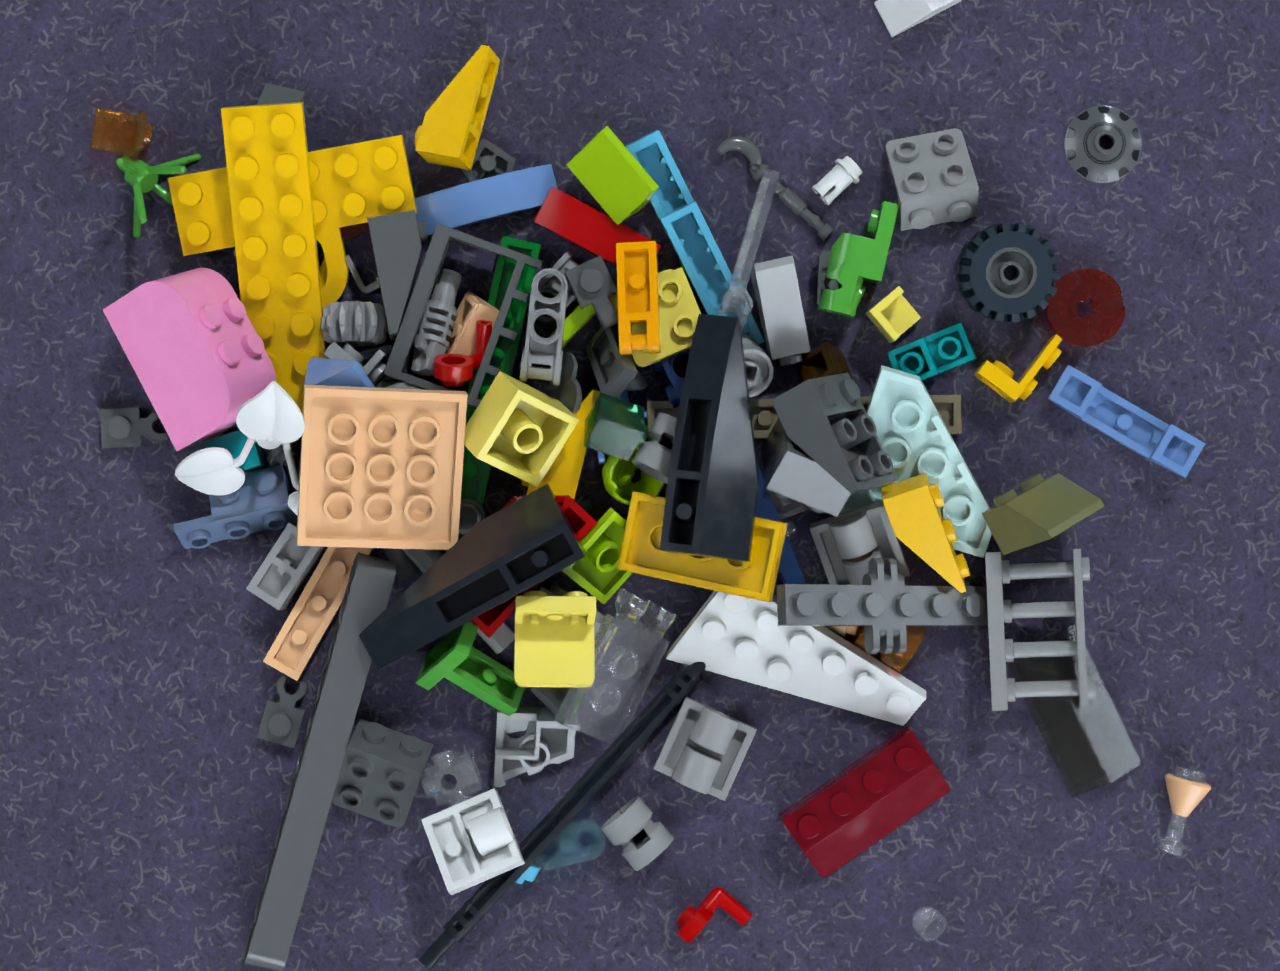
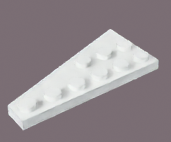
(745, 643)

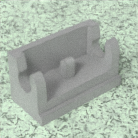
(284, 569)

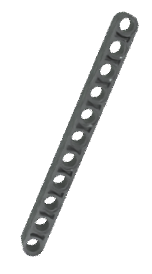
(318, 765)

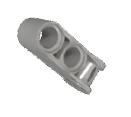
(539, 349)

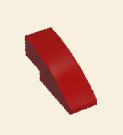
(584, 226)

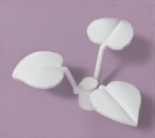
(266, 418)

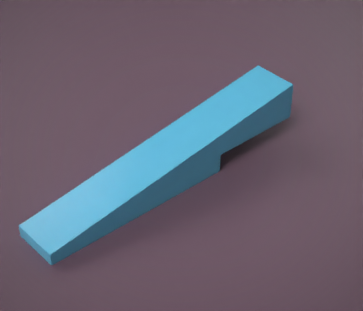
(686, 227)

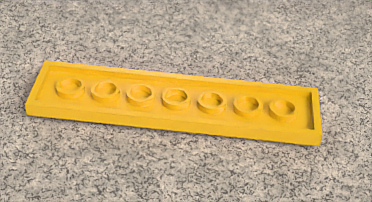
(276, 235)

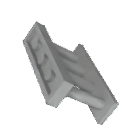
(1003, 611)

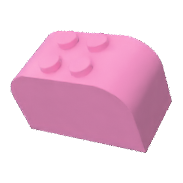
(192, 352)

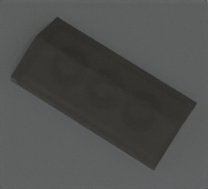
(1084, 742)

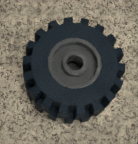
(1007, 272)

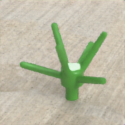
(145, 178)

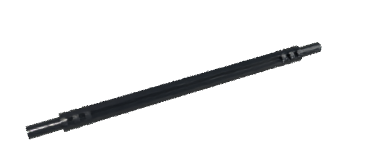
(566, 809)

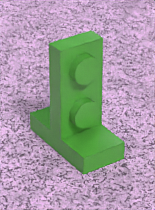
(470, 670)

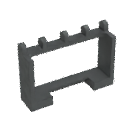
(432, 263)

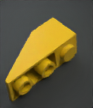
(918, 523)

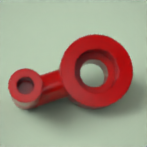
(458, 368)
(694, 920)

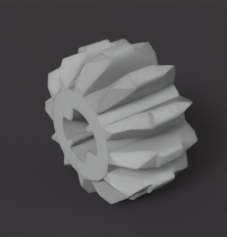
(354, 323)

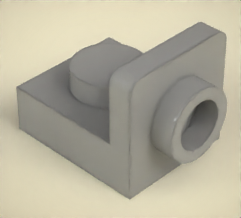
(374, 368)

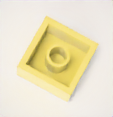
(518, 429)

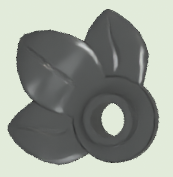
(569, 390)

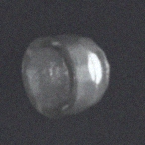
(928, 923)

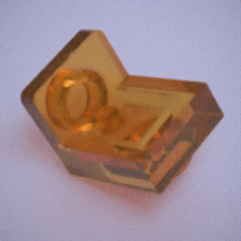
(120, 132)

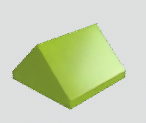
(613, 176)
(598, 569)

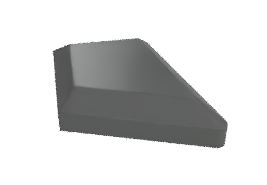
(489, 162)

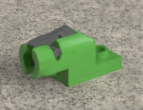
(853, 262)

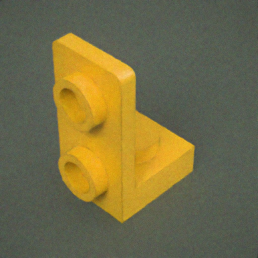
(999, 376)

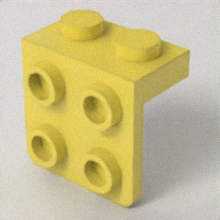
(676, 317)
(554, 640)

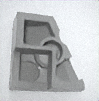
(541, 745)

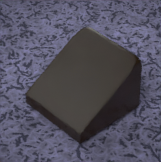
(823, 362)

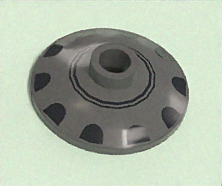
(1083, 146)

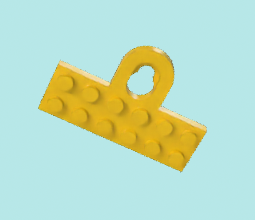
(346, 190)

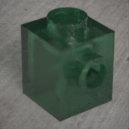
(615, 427)

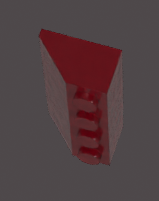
(865, 802)

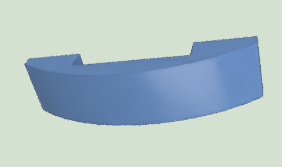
(486, 198)
(1126, 422)

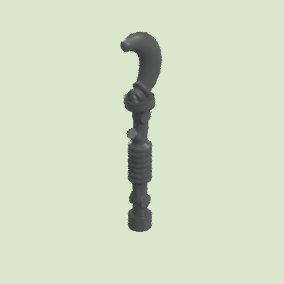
(786, 195)

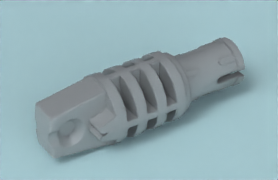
(436, 323)

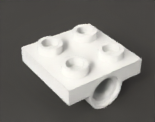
(472, 841)

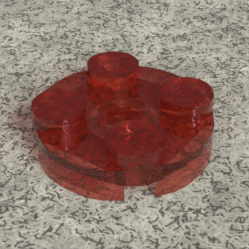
(1106, 303)

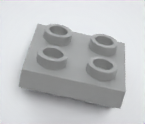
(852, 540)
(704, 749)

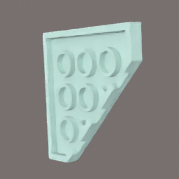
(920, 444)

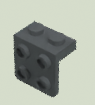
(381, 773)

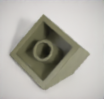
(1038, 511)

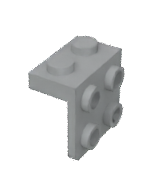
(933, 179)

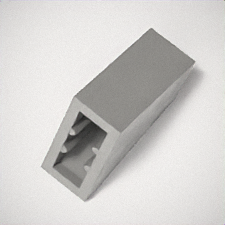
(780, 310)

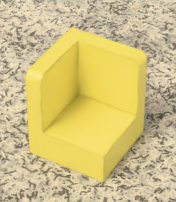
(893, 315)

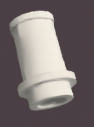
(837, 179)

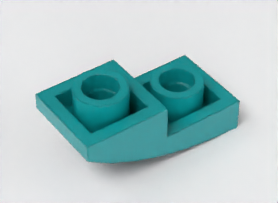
(934, 353)

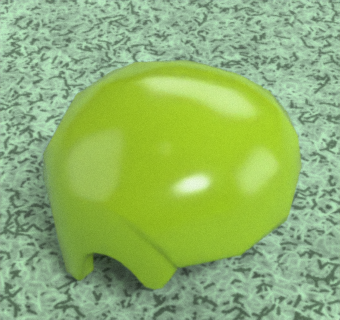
(617, 479)

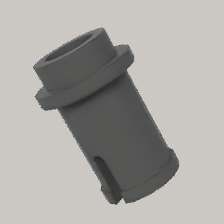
(405, 566)

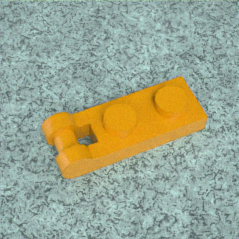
(638, 296)

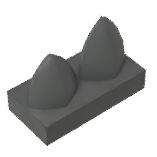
(612, 370)

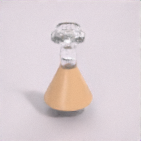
(1185, 792)

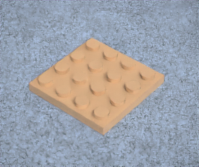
(381, 467)

